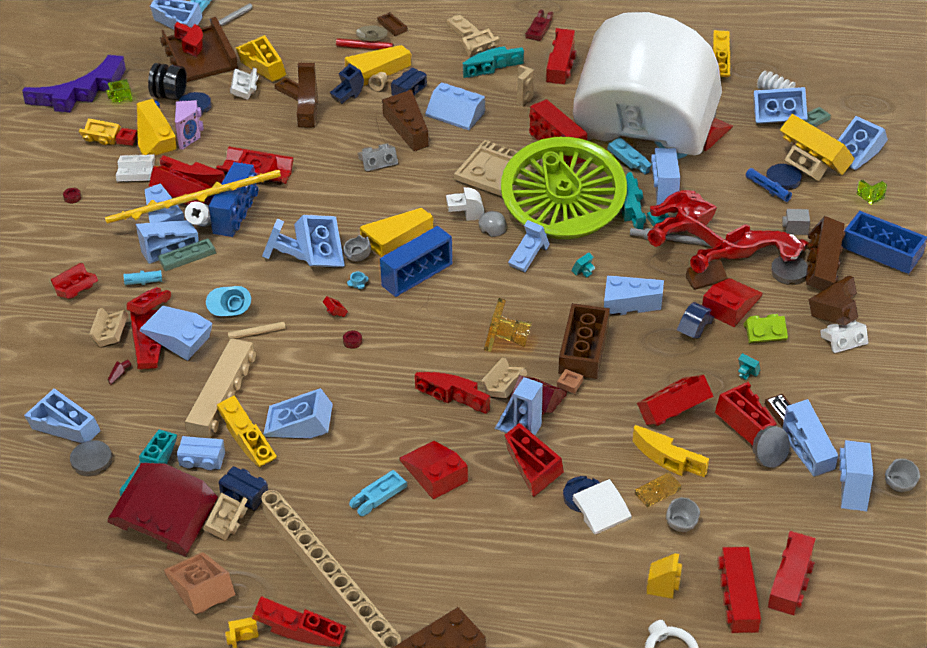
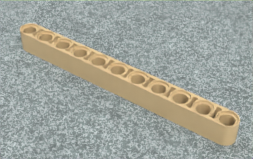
(329, 572)

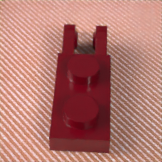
(539, 26)

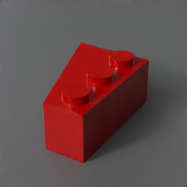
(562, 57)
(674, 399)
(743, 411)
(533, 459)
(792, 574)

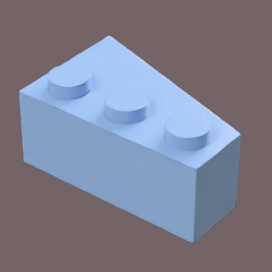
(159, 194)
(62, 418)
(855, 475)

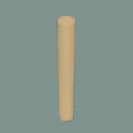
(256, 330)

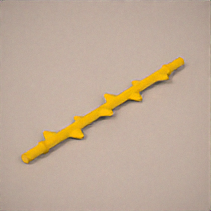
(200, 196)

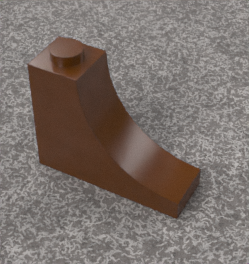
(307, 95)
(836, 303)

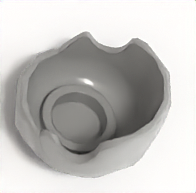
(493, 223)
(357, 248)
(902, 475)
(682, 514)

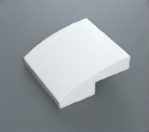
(135, 167)
(602, 506)

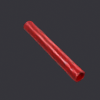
(362, 44)

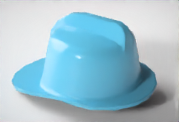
(228, 301)

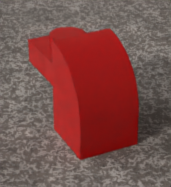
(191, 38)

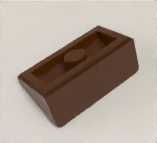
(714, 274)

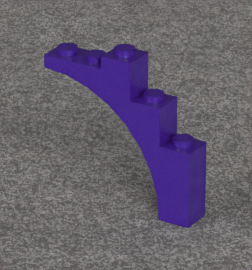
(84, 89)

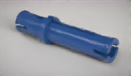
(773, 187)

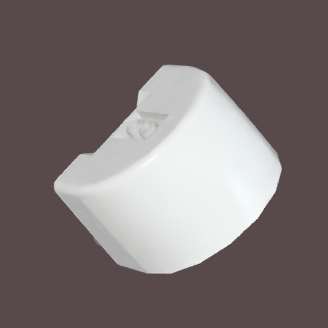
(648, 83)

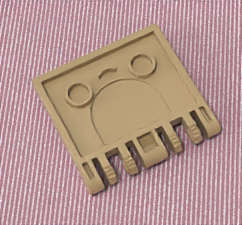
(486, 167)

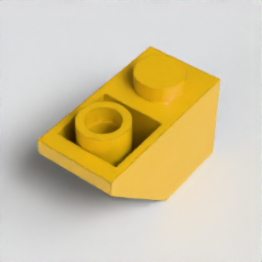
(664, 576)

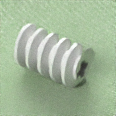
(769, 82)
(193, 211)

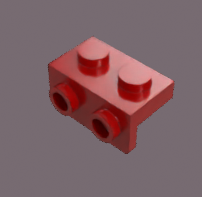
(73, 281)

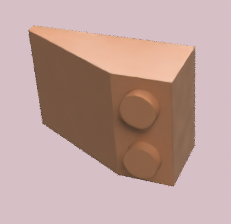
(200, 582)

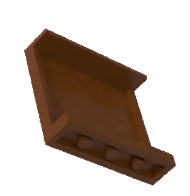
(213, 59)

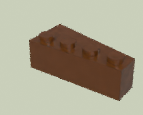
(406, 119)
(824, 253)

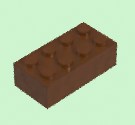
(584, 340)
(449, 631)

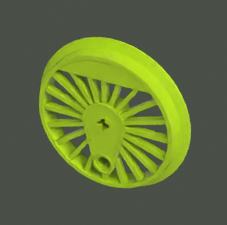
(563, 188)

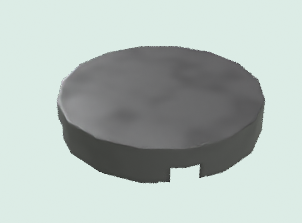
(789, 271)
(771, 446)
(90, 458)

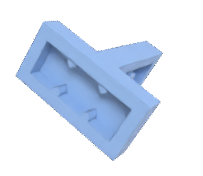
(282, 243)
(529, 246)

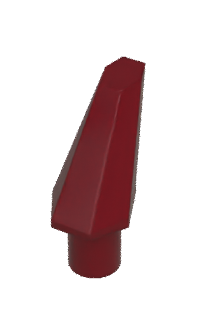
(118, 370)

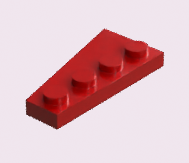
(146, 349)

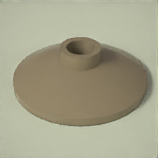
(371, 33)

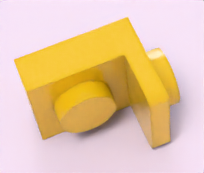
(241, 630)

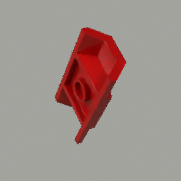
(262, 162)

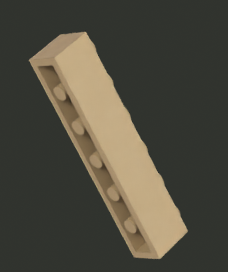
(221, 385)

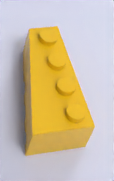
(817, 144)

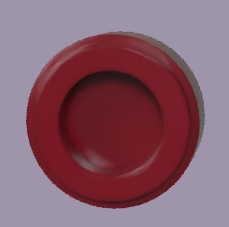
(72, 195)
(352, 339)

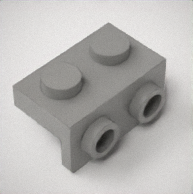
(378, 157)

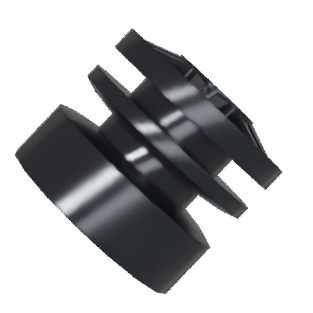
(167, 81)

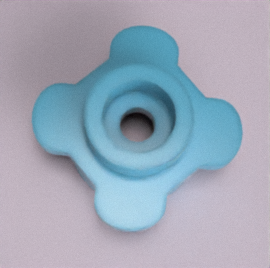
(357, 280)

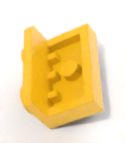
(100, 131)

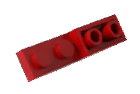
(197, 170)
(449, 387)
(299, 626)

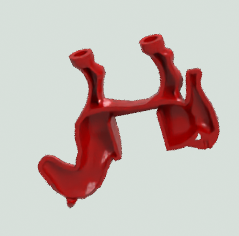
(696, 213)

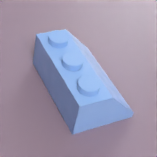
(779, 104)
(455, 106)

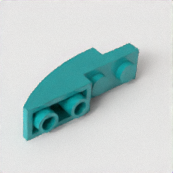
(489, 60)
(632, 208)
(156, 451)

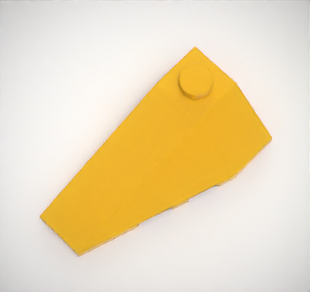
(154, 131)

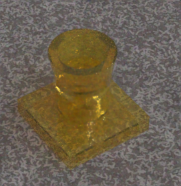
(506, 328)

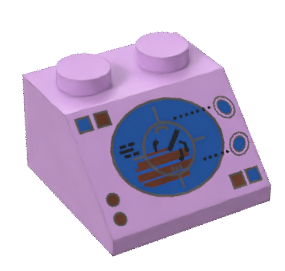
(188, 122)

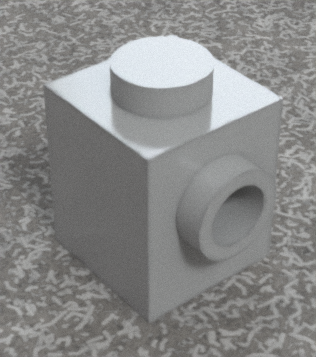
(796, 221)

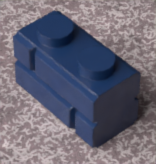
(409, 80)
(240, 484)

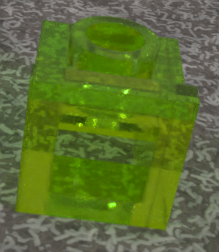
(119, 91)

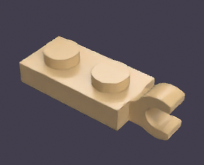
(461, 26)

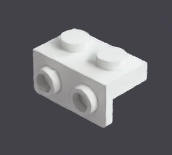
(243, 83)
(845, 336)

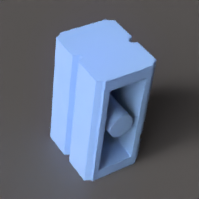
(201, 453)

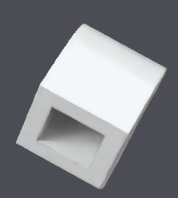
(469, 201)

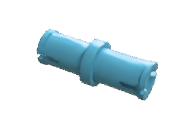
(142, 277)

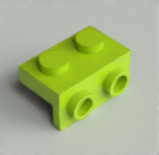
(766, 329)

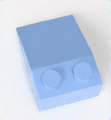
(863, 140)
(319, 240)
(178, 330)
(300, 416)

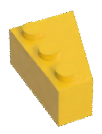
(263, 57)

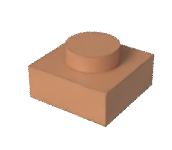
(570, 381)

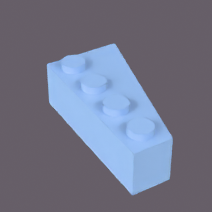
(665, 173)

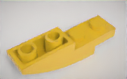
(721, 49)
(245, 433)
(663, 452)

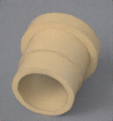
(378, 81)

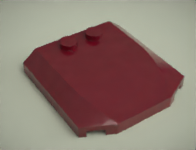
(165, 506)

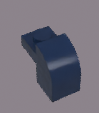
(351, 84)
(694, 320)

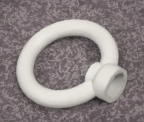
(660, 631)

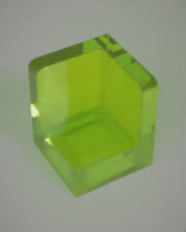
(871, 193)

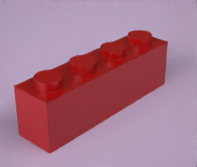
(177, 183)
(740, 590)

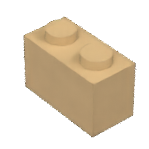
(806, 163)

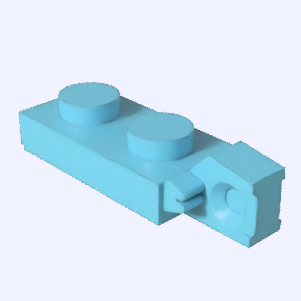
(629, 155)

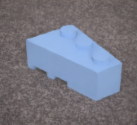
(173, 11)
(164, 237)
(633, 294)
(523, 408)
(809, 438)

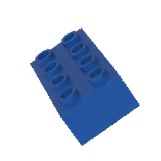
(231, 207)
(884, 242)
(416, 261)

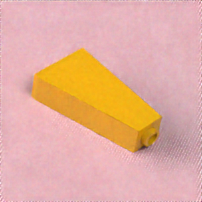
(385, 60)
(396, 230)

